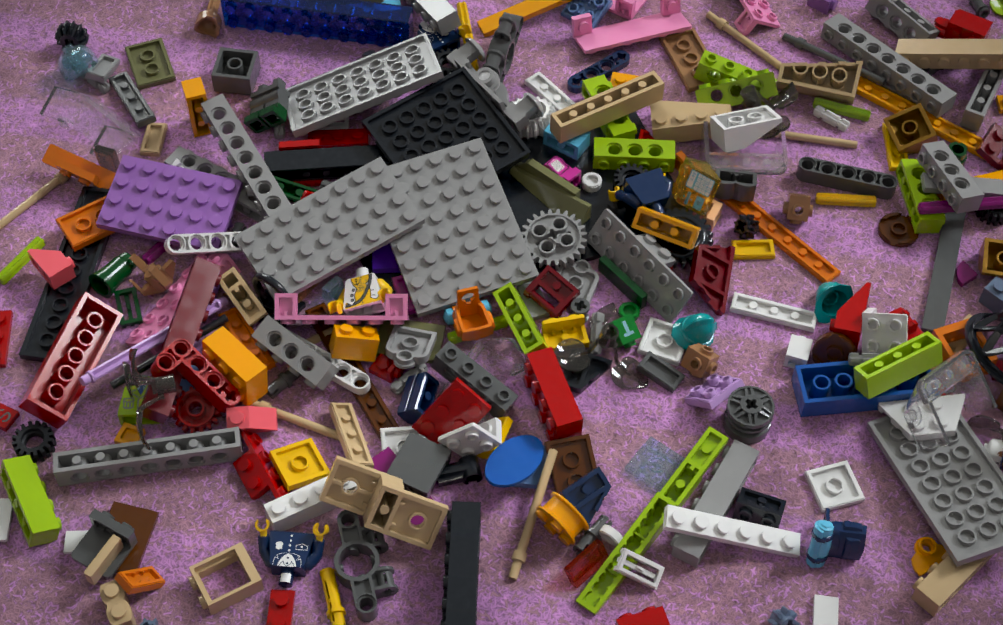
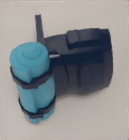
(836, 540)

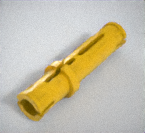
(335, 610)

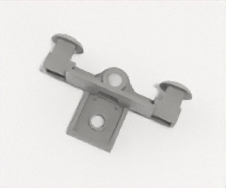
(496, 91)

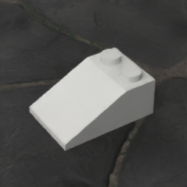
(743, 127)

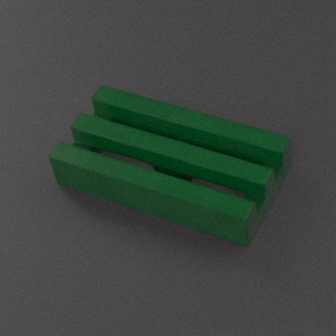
(131, 322)

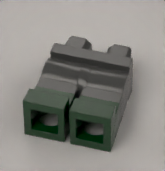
(266, 105)

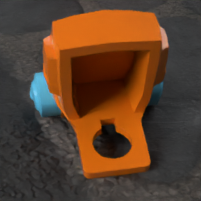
(470, 319)

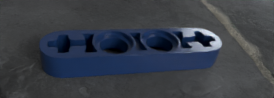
(596, 69)

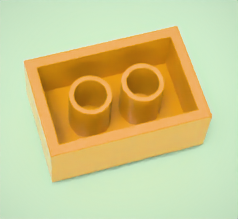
(236, 365)

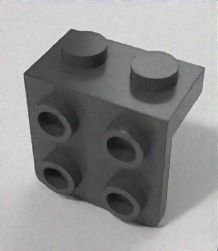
(97, 536)

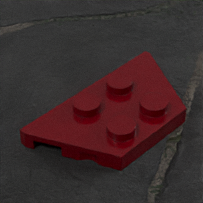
(712, 274)

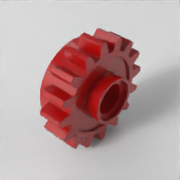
(194, 422)

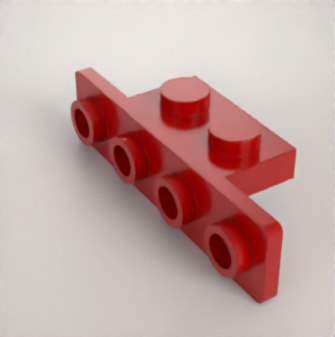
(257, 470)

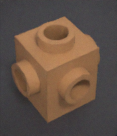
(797, 200)
(700, 360)

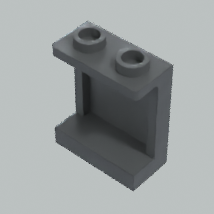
(420, 464)

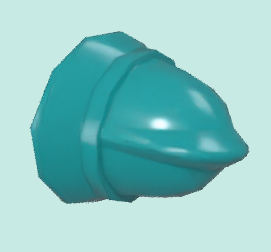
(829, 299)
(694, 330)

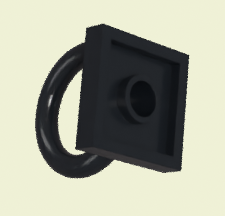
(264, 296)

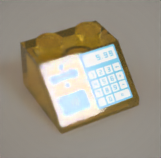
(696, 185)

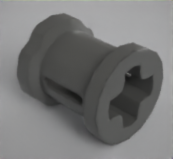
(576, 307)

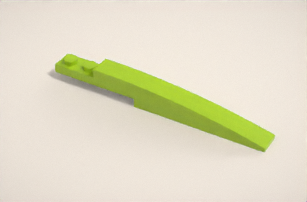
(650, 521)

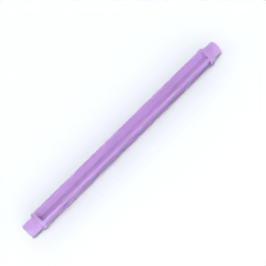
(92, 375)

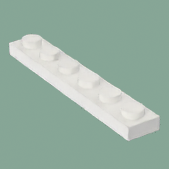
(731, 531)

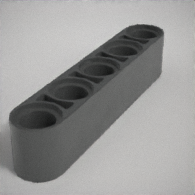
(846, 178)

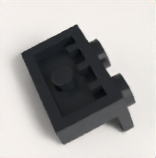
(759, 508)

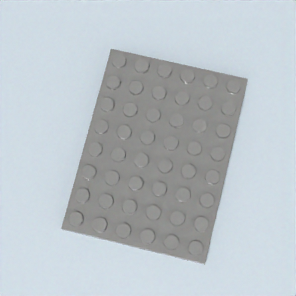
(466, 232)

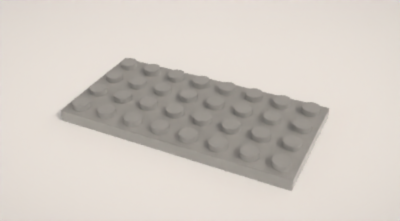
(362, 84)
(330, 228)
(952, 486)

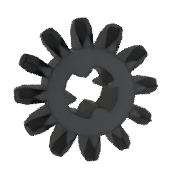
(71, 33)

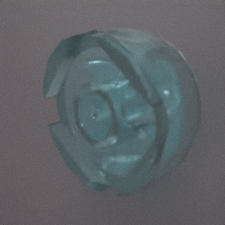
(75, 61)

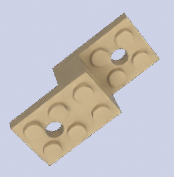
(383, 503)

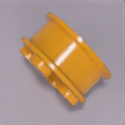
(562, 518)

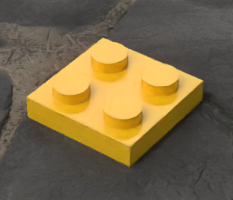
(299, 464)

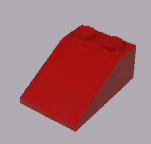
(849, 316)

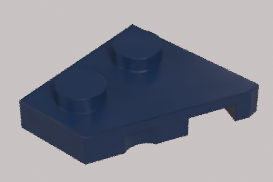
(587, 493)

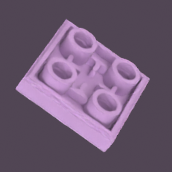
(713, 391)

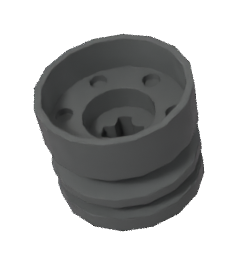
(748, 414)

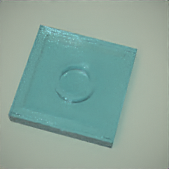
(654, 464)

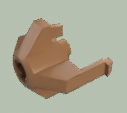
(158, 277)

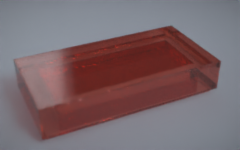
(586, 563)

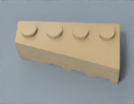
(822, 79)
(683, 119)

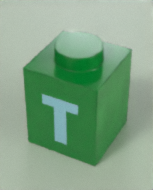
(627, 331)

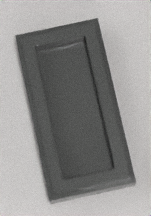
(660, 372)

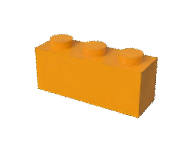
(195, 95)
(666, 227)

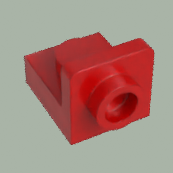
(385, 369)

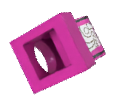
(559, 167)

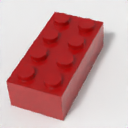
(552, 395)

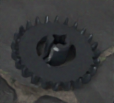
(681, 253)

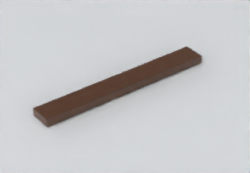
(371, 402)

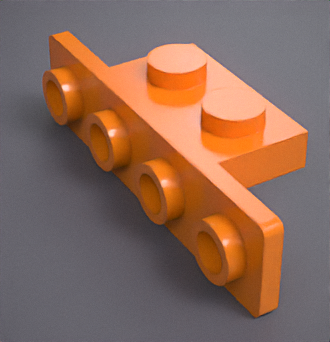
(76, 166)

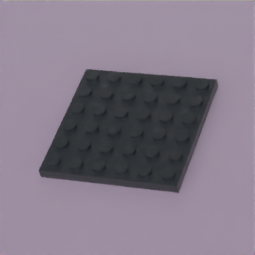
(443, 117)

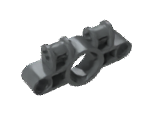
(503, 44)
(366, 587)

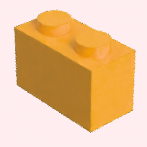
(354, 342)

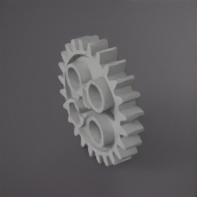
(554, 238)

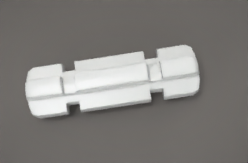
(831, 118)

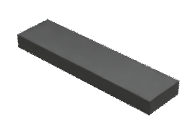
(132, 99)

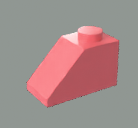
(53, 266)
(252, 418)

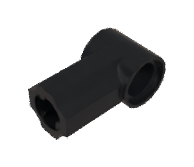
(465, 471)

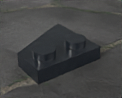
(583, 379)

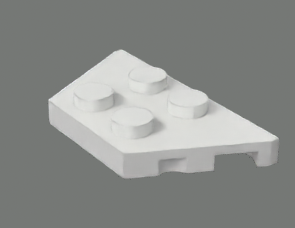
(947, 409)

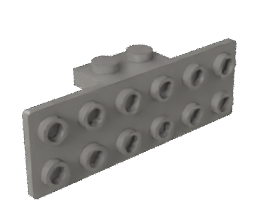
(643, 262)

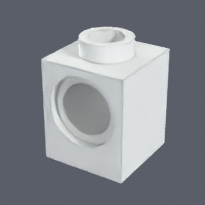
(797, 351)

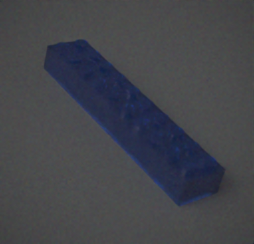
(327, 19)

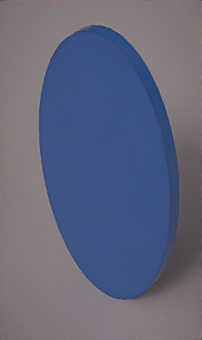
(514, 461)

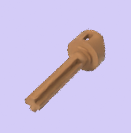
(208, 21)

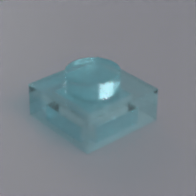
(332, 289)

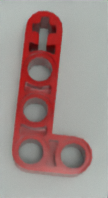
(199, 378)

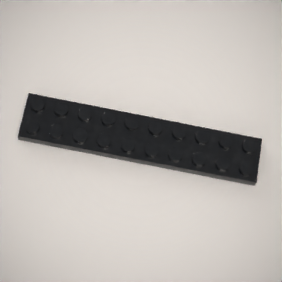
(57, 304)

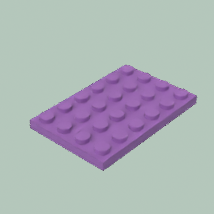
(166, 200)

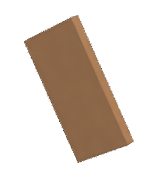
(685, 53)

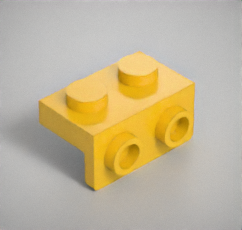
(558, 329)

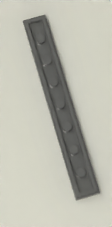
(943, 272)

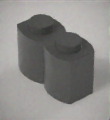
(736, 185)

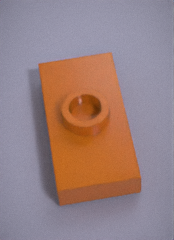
(139, 580)

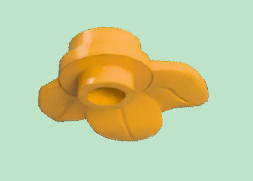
(923, 559)

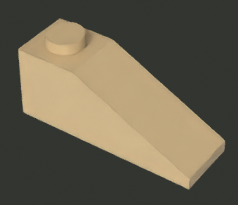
(242, 296)

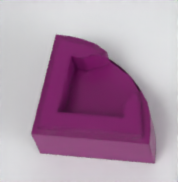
(965, 274)

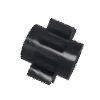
(746, 226)

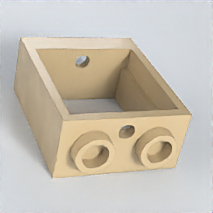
(217, 562)

